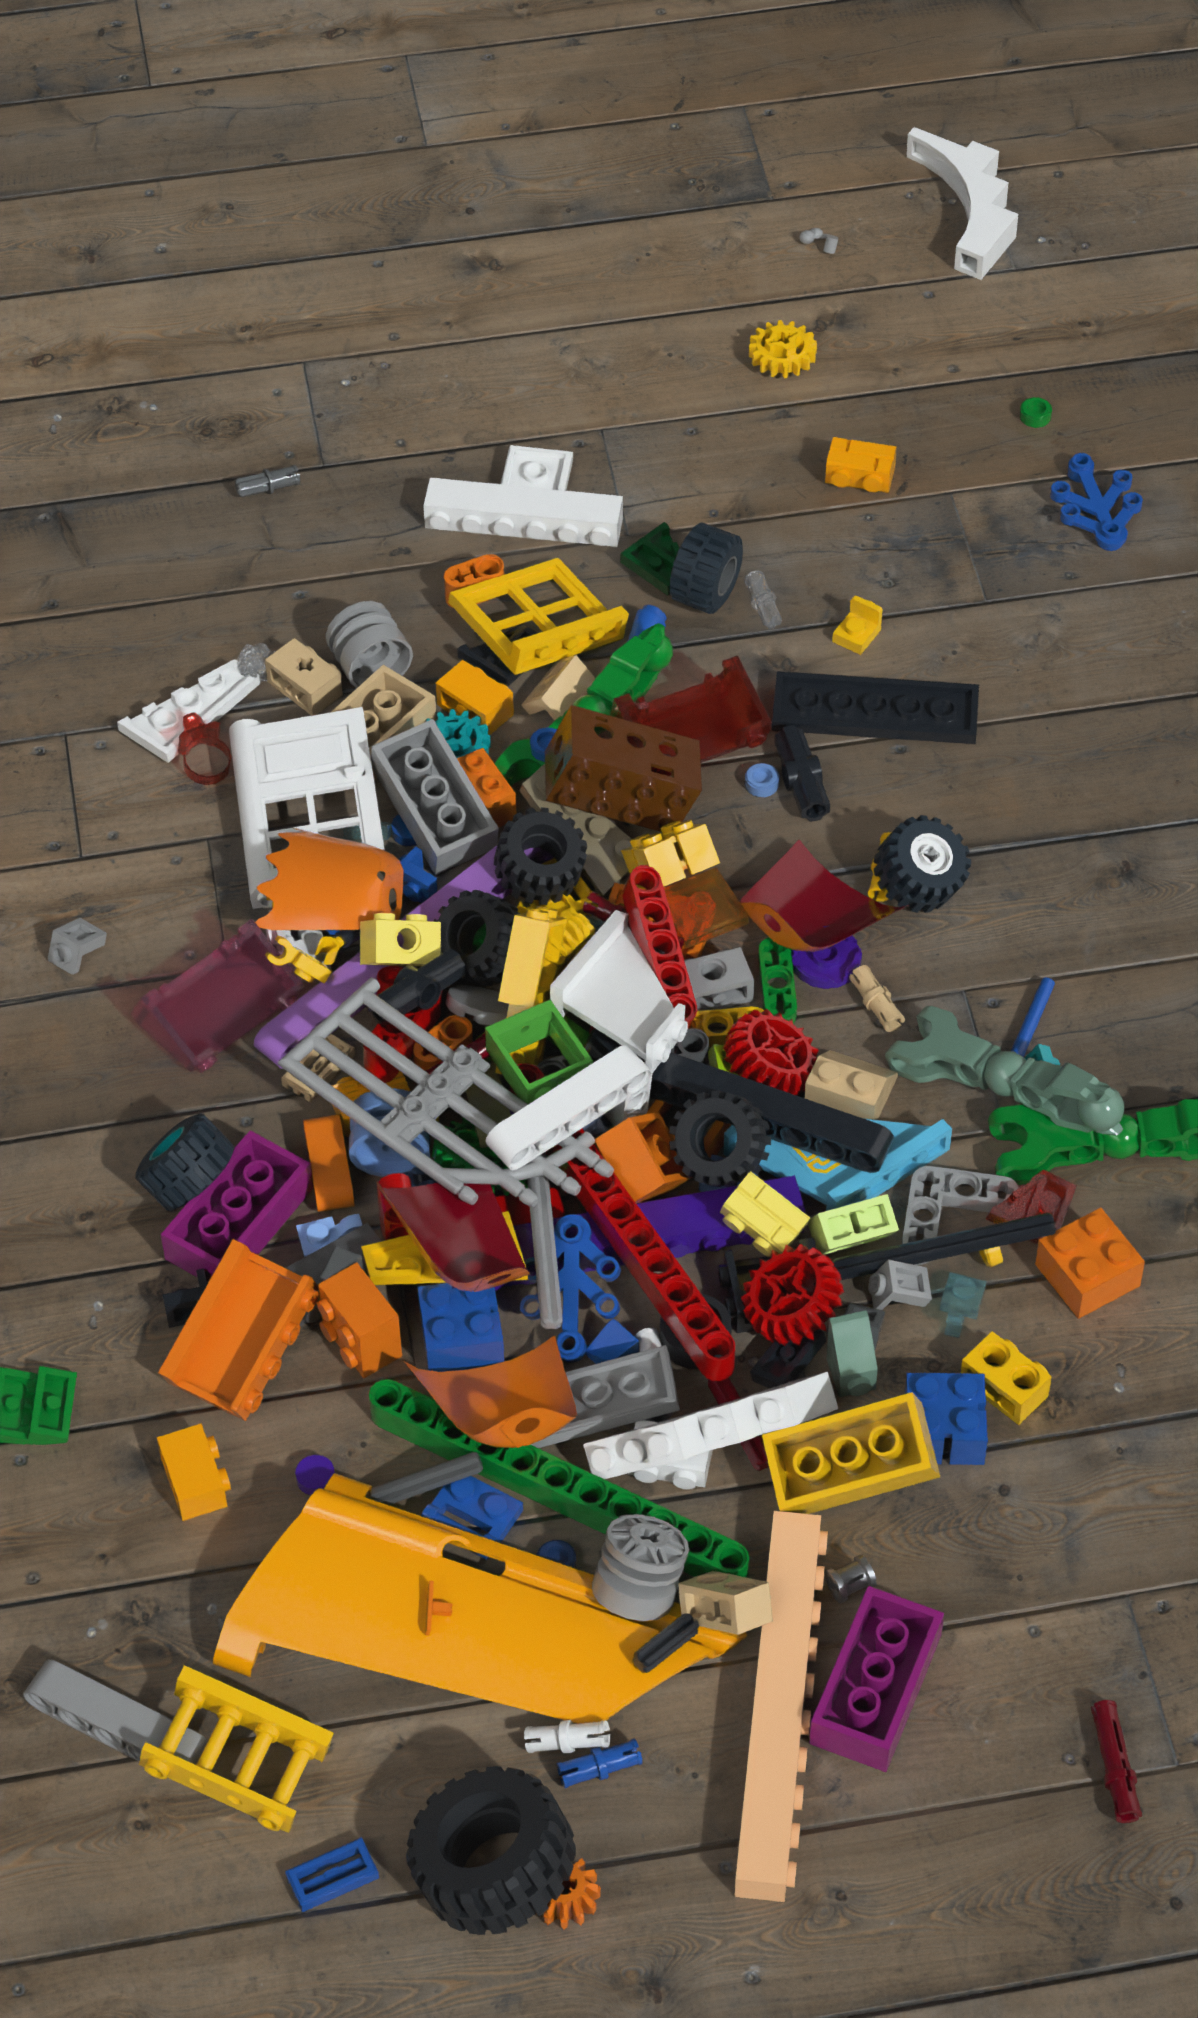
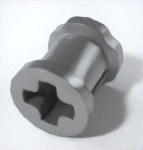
(850, 1578)

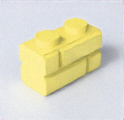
(763, 1215)

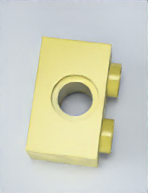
(381, 946)

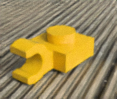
(306, 965)

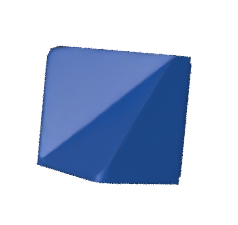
(612, 1343)

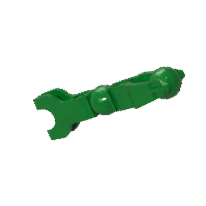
(629, 671)
(1045, 1145)

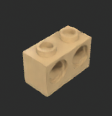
(726, 1602)

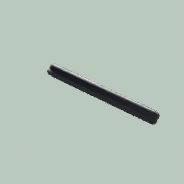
(948, 1245)

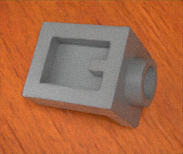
(72, 942)
(901, 1284)

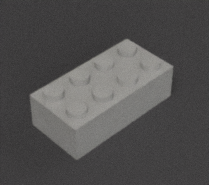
(434, 797)

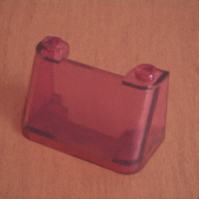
(218, 999)

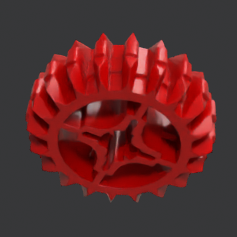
(770, 1051)
(785, 1278)

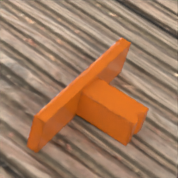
(435, 1608)

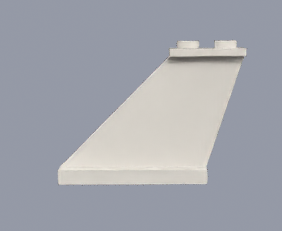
(620, 994)

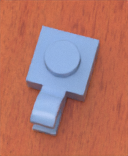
(323, 1231)

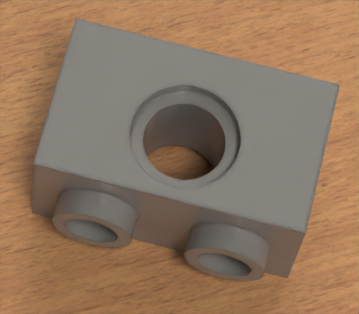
(720, 979)

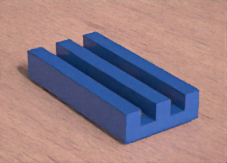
(339, 1887)

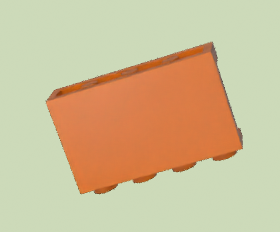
(239, 1331)

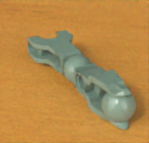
(1061, 1092)

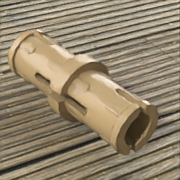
(876, 998)

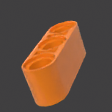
(328, 1163)

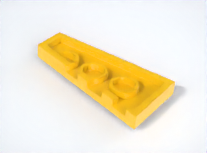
(402, 1263)

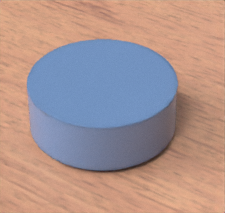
(761, 780)

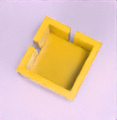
(673, 851)

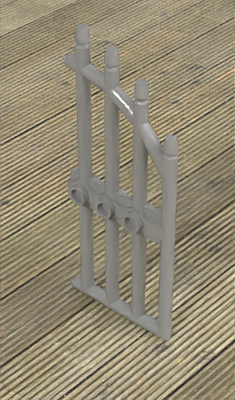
(430, 1099)

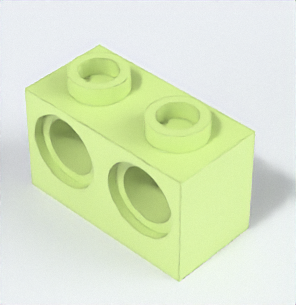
(853, 1225)

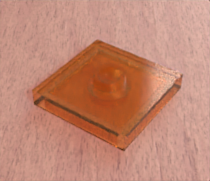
(704, 907)

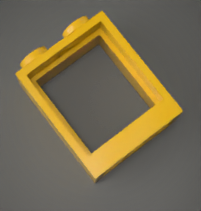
(523, 977)

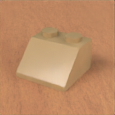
(849, 1085)

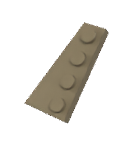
(604, 839)

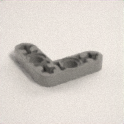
(944, 1194)

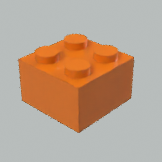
(642, 1156)
(1089, 1263)
(359, 1321)

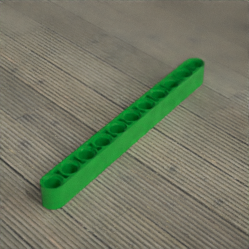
(542, 1471)

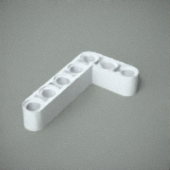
(610, 1087)

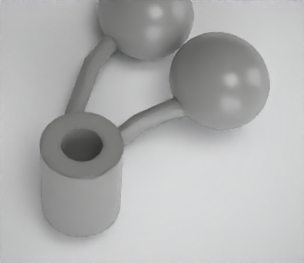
(808, 237)

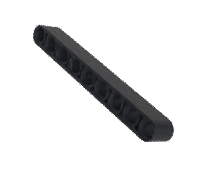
(789, 1117)

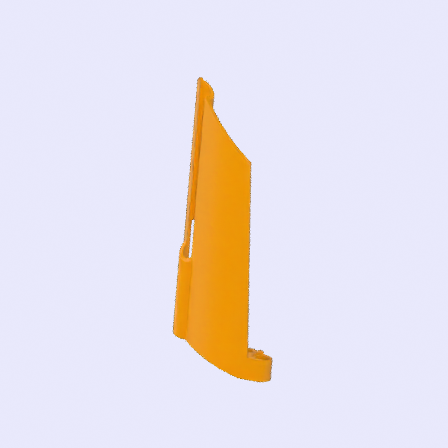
(355, 1591)

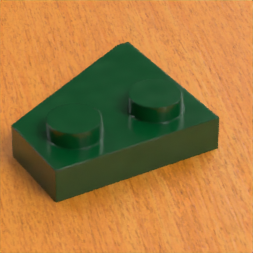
(653, 557)

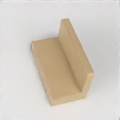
(559, 687)

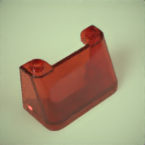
(718, 713)

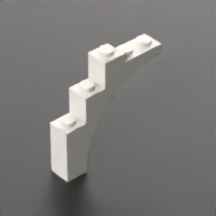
(972, 176)
(712, 1427)

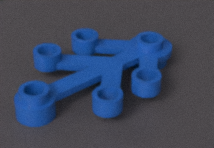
(1108, 533)
(574, 1278)

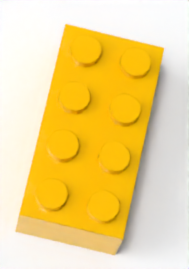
(851, 1455)

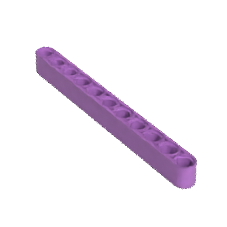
(311, 1009)

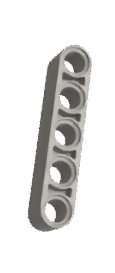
(104, 1713)

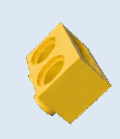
(1003, 1380)

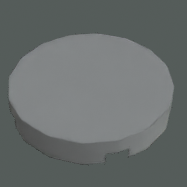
(478, 1002)

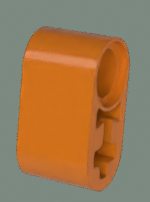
(472, 572)
(452, 1032)

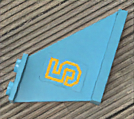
(844, 1185)

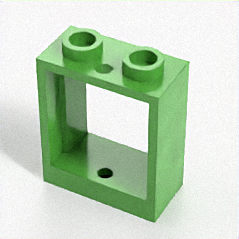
(538, 1024)

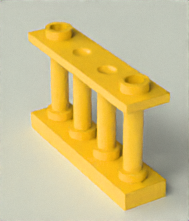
(235, 1709)

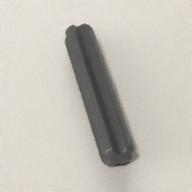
(427, 1479)

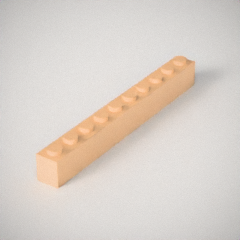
(778, 1709)

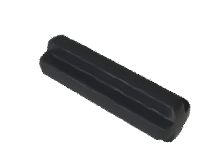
(665, 1643)

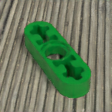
(783, 970)

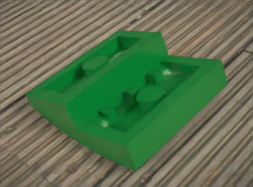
(36, 1405)

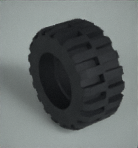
(513, 1884)

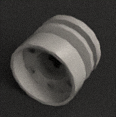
(365, 639)
(640, 1567)

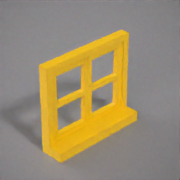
(554, 642)

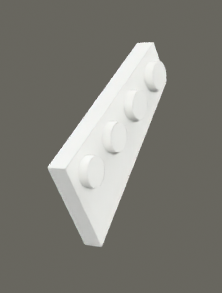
(211, 698)

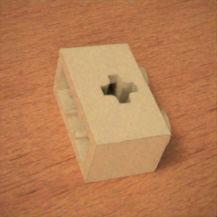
(304, 677)

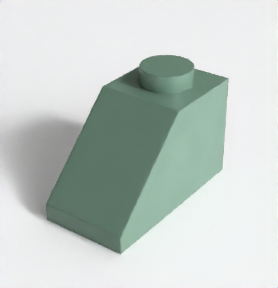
(851, 1354)

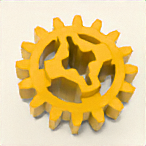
(782, 349)

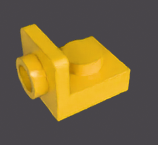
(859, 625)

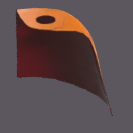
(802, 897)
(459, 1240)

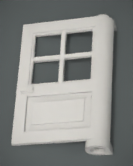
(295, 762)

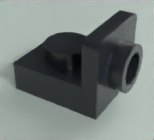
(182, 1301)

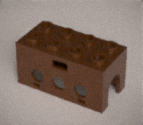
(616, 777)

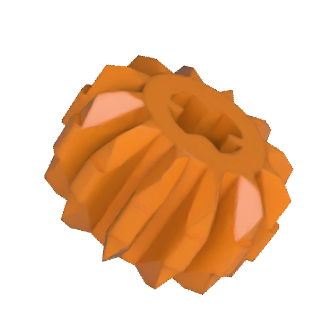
(578, 1901)

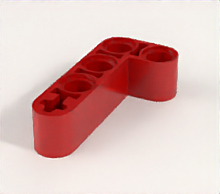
(393, 1036)

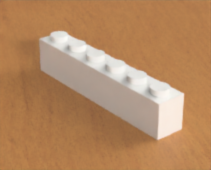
(523, 512)

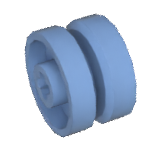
(372, 1154)

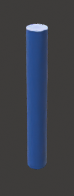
(1033, 1016)

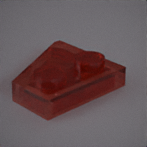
(1040, 1195)

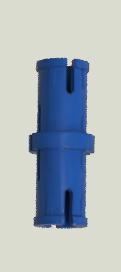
(599, 1763)

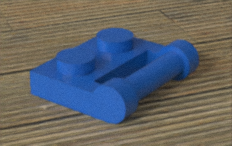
(478, 1505)

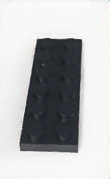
(876, 707)

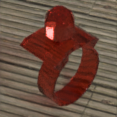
(197, 733)

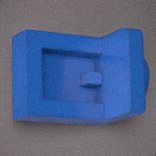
(417, 883)

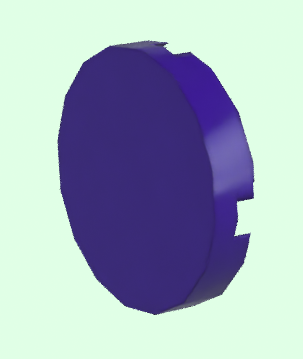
(829, 966)

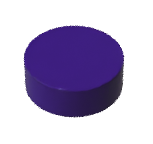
(313, 1473)

